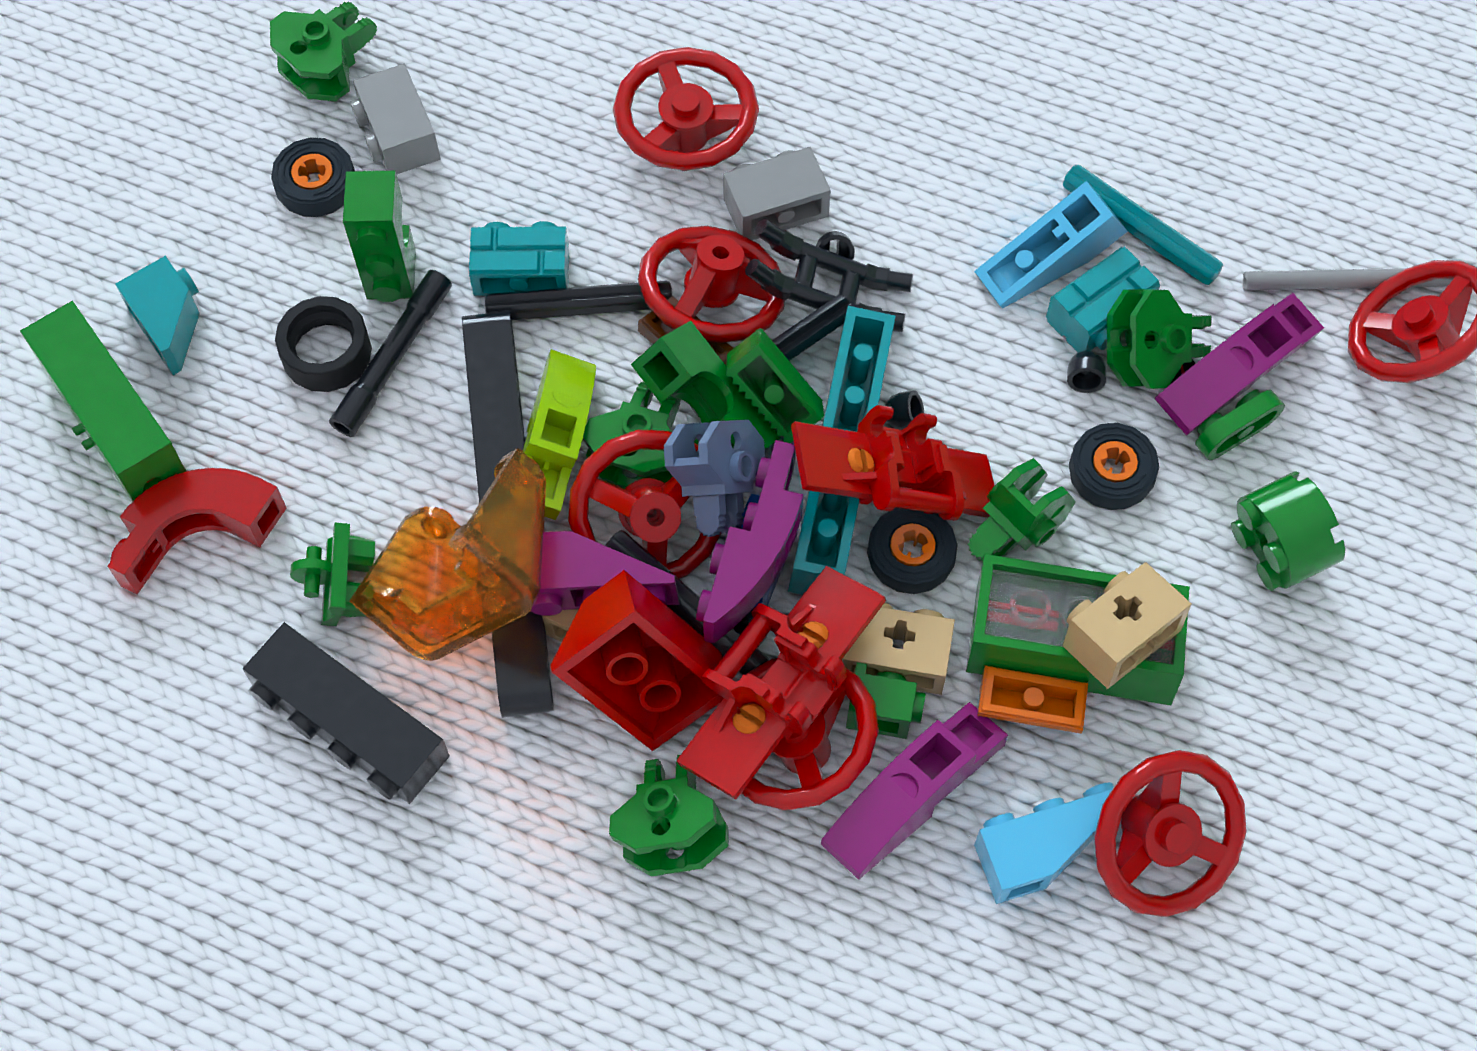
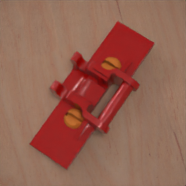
(883, 460)
(794, 689)

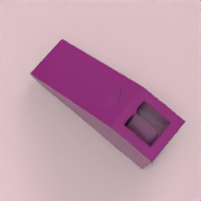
(579, 566)

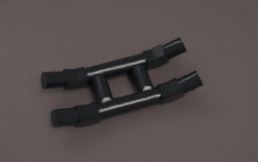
(810, 258)

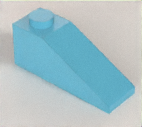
(1052, 246)

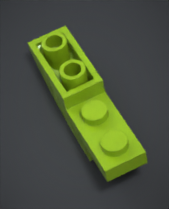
(559, 423)

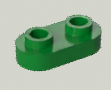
(1248, 418)

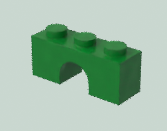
(376, 235)
(689, 369)

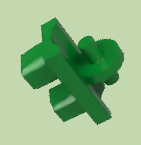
(341, 555)

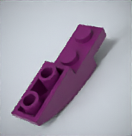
(1238, 363)
(755, 553)
(911, 788)

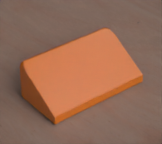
(1032, 699)

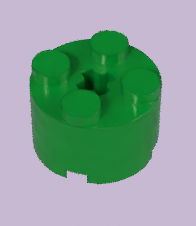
(1288, 531)

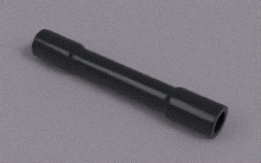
(363, 395)

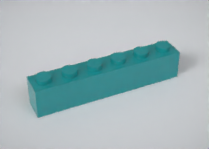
(853, 392)

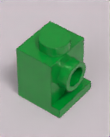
(895, 702)

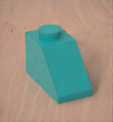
(163, 309)

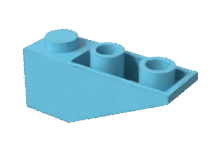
(1036, 848)

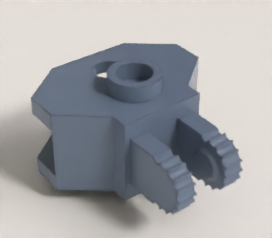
(715, 472)

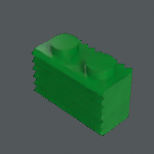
(773, 384)

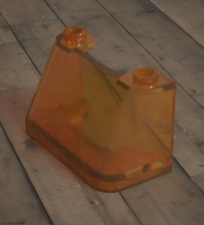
(456, 583)

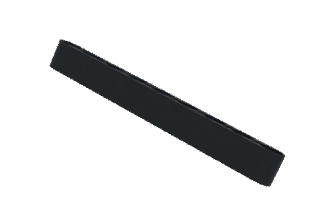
(498, 429)

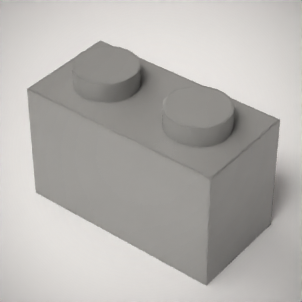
(396, 120)
(780, 189)

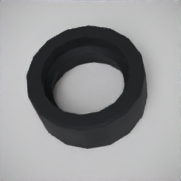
(313, 314)

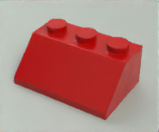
(637, 661)

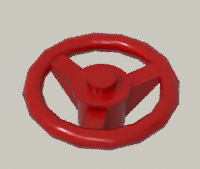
(687, 111)
(712, 281)
(1424, 326)
(644, 507)
(811, 751)
(1166, 832)

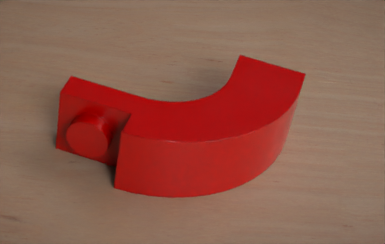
(187, 505)

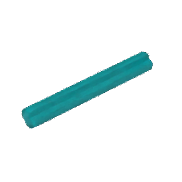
(1150, 228)

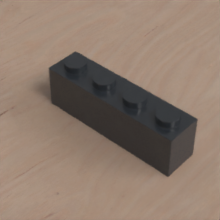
(346, 714)

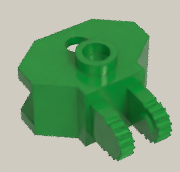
(320, 49)
(1155, 338)
(627, 419)
(1015, 518)
(669, 817)

